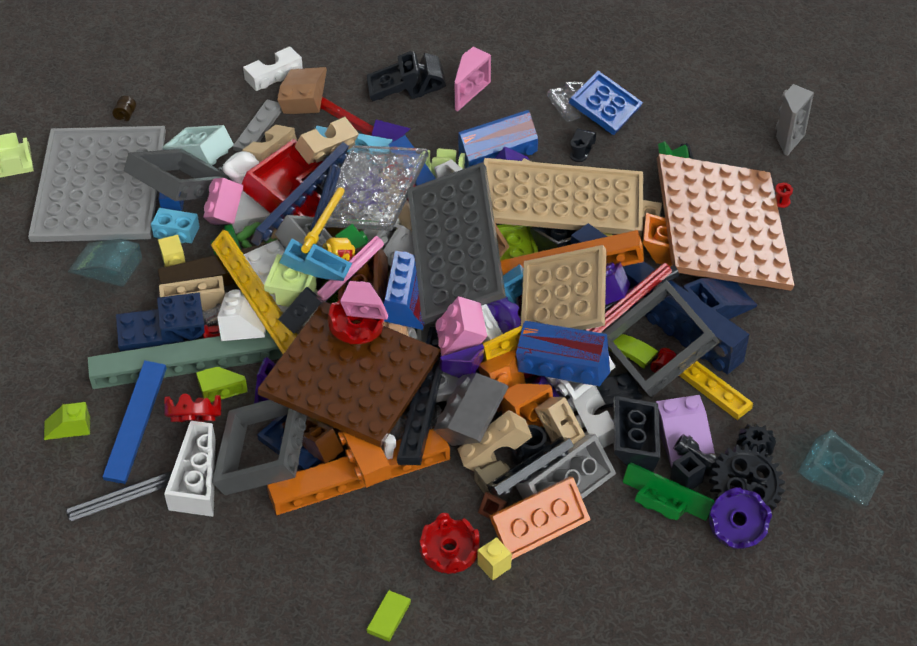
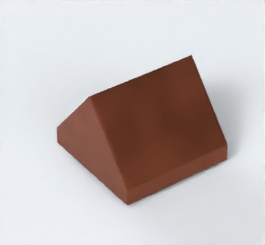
(491, 505)

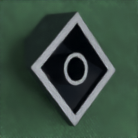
(551, 238)

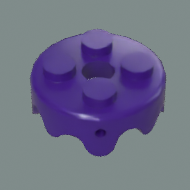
(505, 314)
(754, 510)

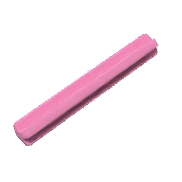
(357, 261)

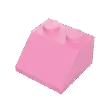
(222, 201)

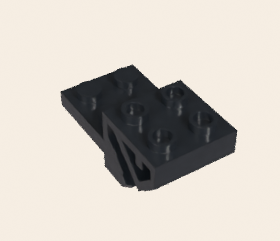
(407, 74)

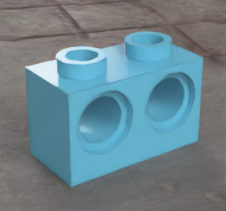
(173, 222)

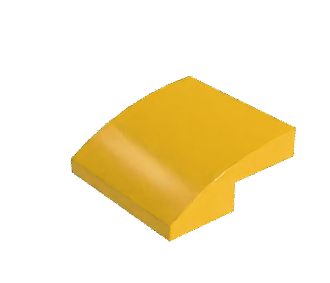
(502, 344)

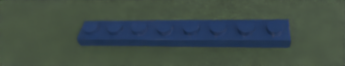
(298, 196)

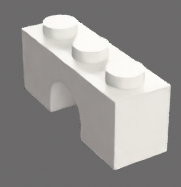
(263, 75)
(600, 424)

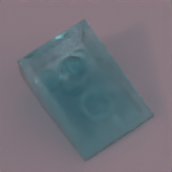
(108, 261)
(841, 469)

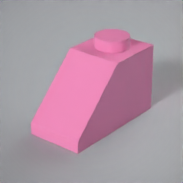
(363, 301)

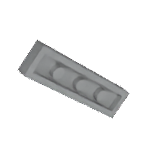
(259, 125)

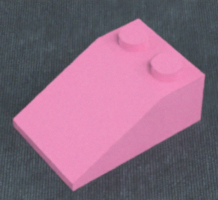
(472, 76)

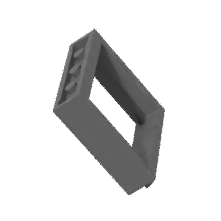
(151, 169)
(678, 363)
(228, 477)

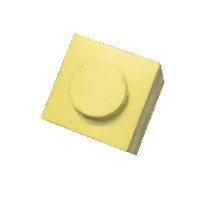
(171, 250)
(494, 558)

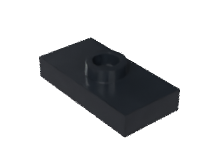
(300, 310)

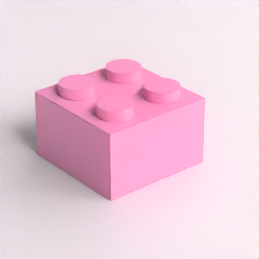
(461, 326)

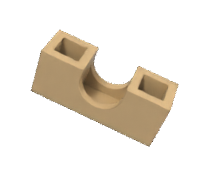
(275, 139)
(316, 147)
(506, 431)

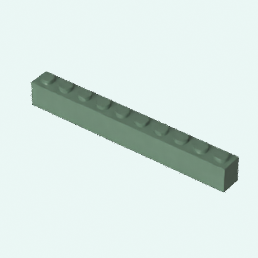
(180, 358)

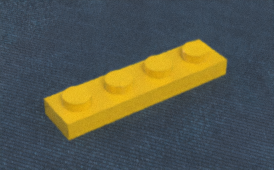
(717, 390)

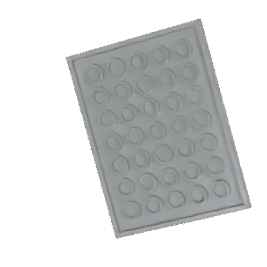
(85, 185)

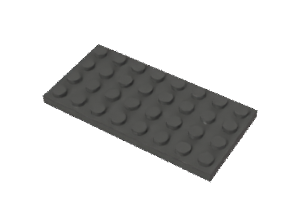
(455, 241)

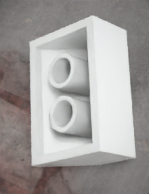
(238, 319)

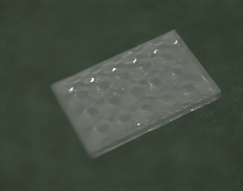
(375, 186)

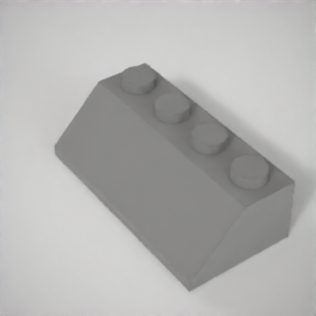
(584, 462)

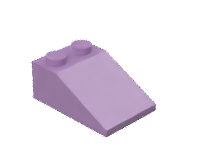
(684, 417)

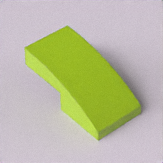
(635, 350)

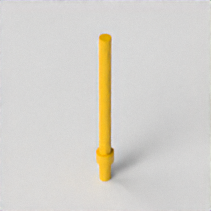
(313, 236)

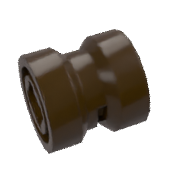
(122, 110)

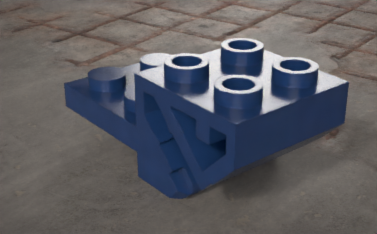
(169, 324)

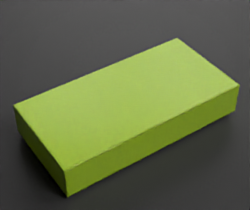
(388, 615)

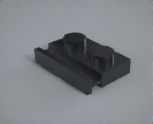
(618, 385)

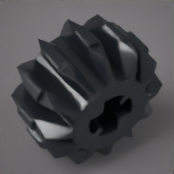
(757, 437)

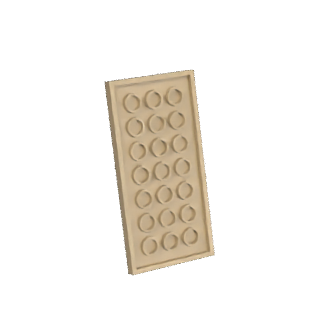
(565, 196)

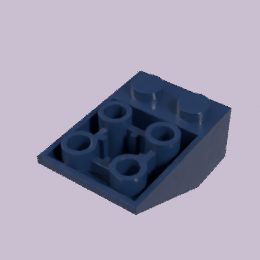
(722, 296)

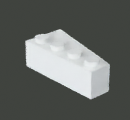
(192, 476)

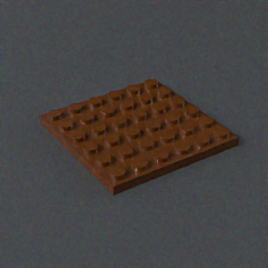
(348, 384)

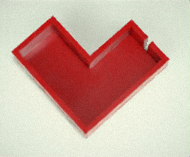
(278, 177)

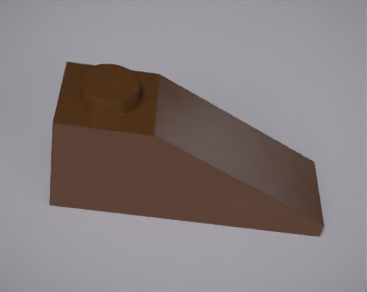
(320, 440)

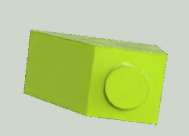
(220, 382)
(68, 422)

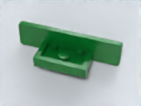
(665, 495)

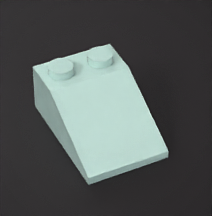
(203, 142)

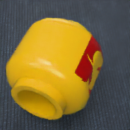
(341, 247)

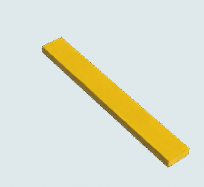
(253, 289)

